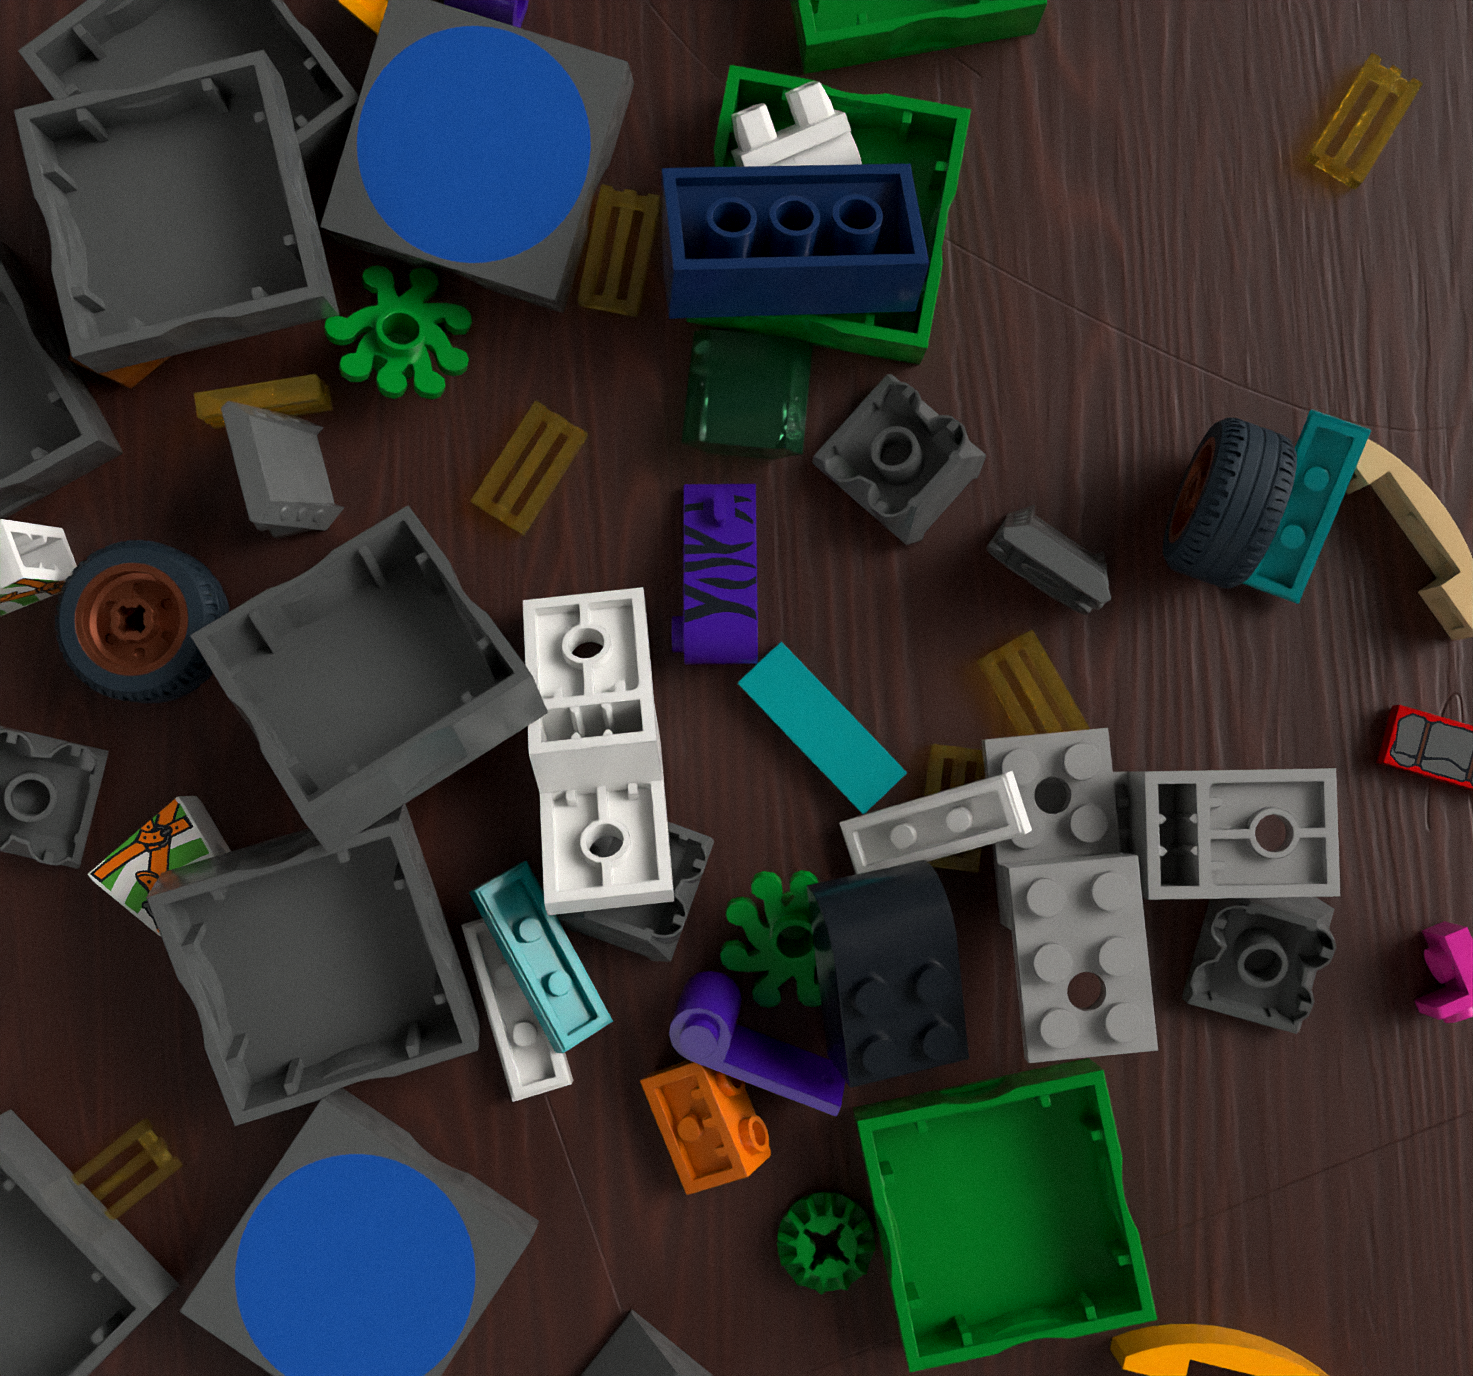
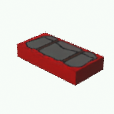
(1428, 746)

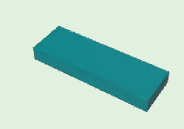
(1325, 464)
(822, 728)
(541, 957)

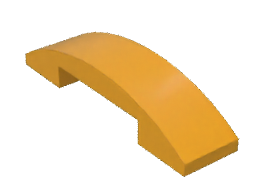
(1170, 1347)

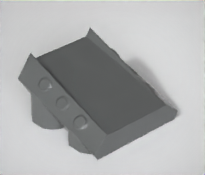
(900, 459)
(280, 470)
(1051, 561)
(47, 796)
(656, 927)
(1261, 958)

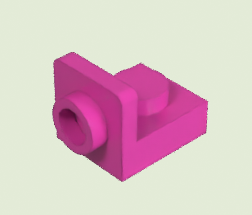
(1450, 963)

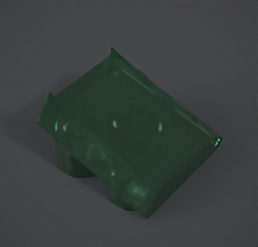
(747, 394)

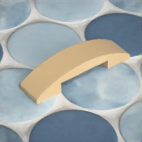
(1429, 530)

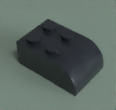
(888, 973)

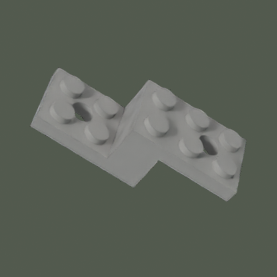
(1201, 825)
(1072, 902)

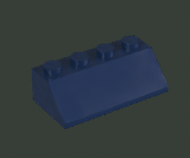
(791, 240)

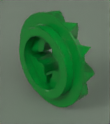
(820, 1214)

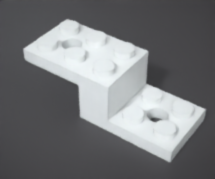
(597, 752)

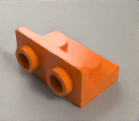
(706, 1124)

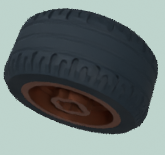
(1230, 503)
(104, 626)

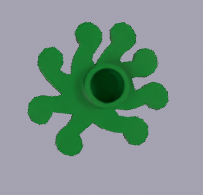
(400, 335)
(781, 945)

